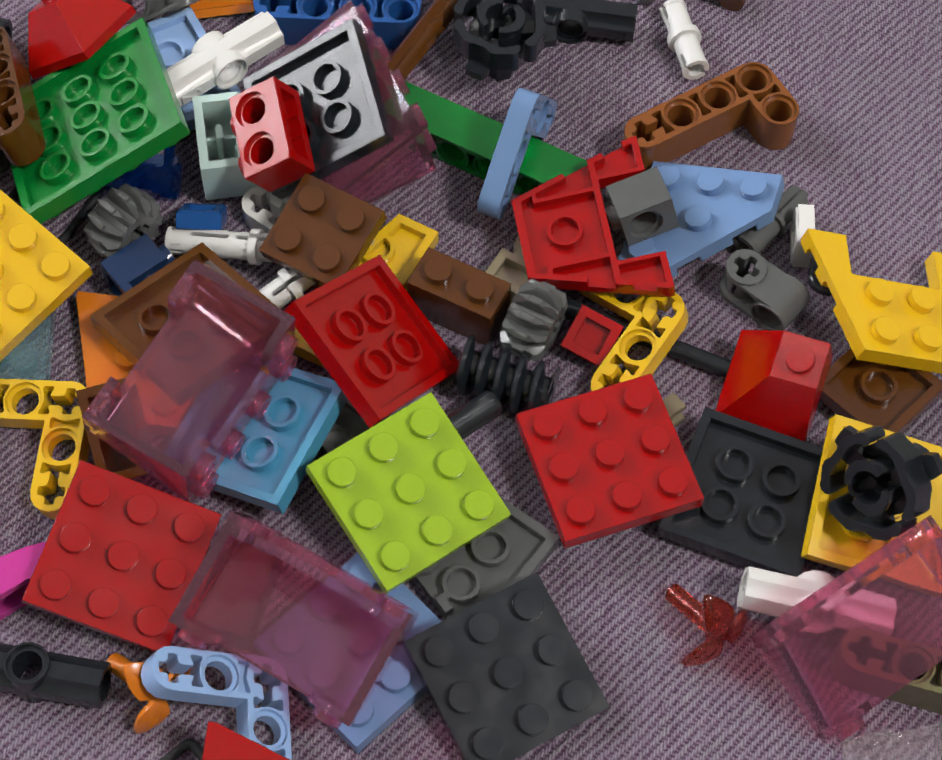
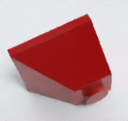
(71, 31)
(776, 380)

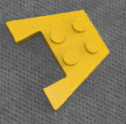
(881, 317)

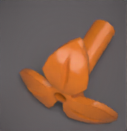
(157, 708)

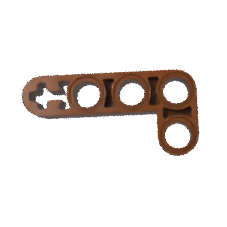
(740, 97)

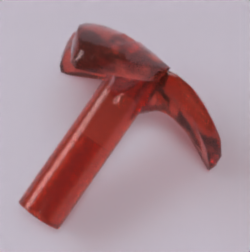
(712, 617)

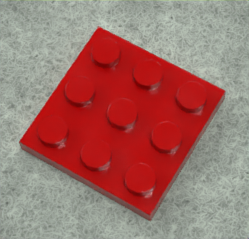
(373, 340)
(608, 460)
(120, 557)

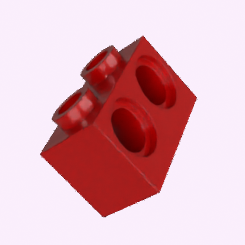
(271, 134)

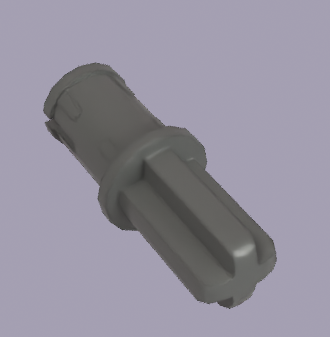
(759, 239)

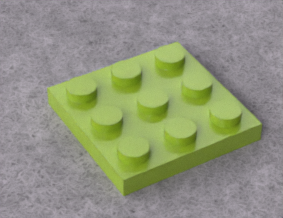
(407, 492)

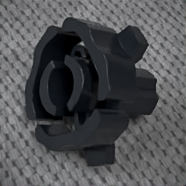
(500, 35)
(883, 478)

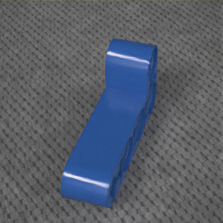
(298, 18)

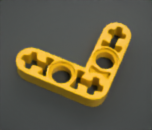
(642, 314)
(56, 427)

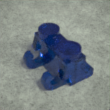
(158, 174)

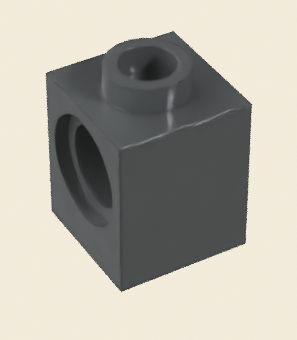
(640, 207)

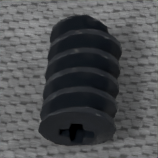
(504, 378)

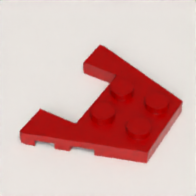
(569, 236)

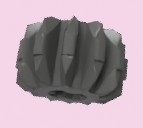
(122, 219)
(533, 319)

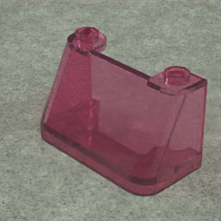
(293, 617)
(861, 633)

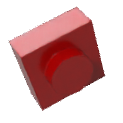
(591, 336)

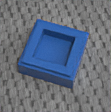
(201, 216)

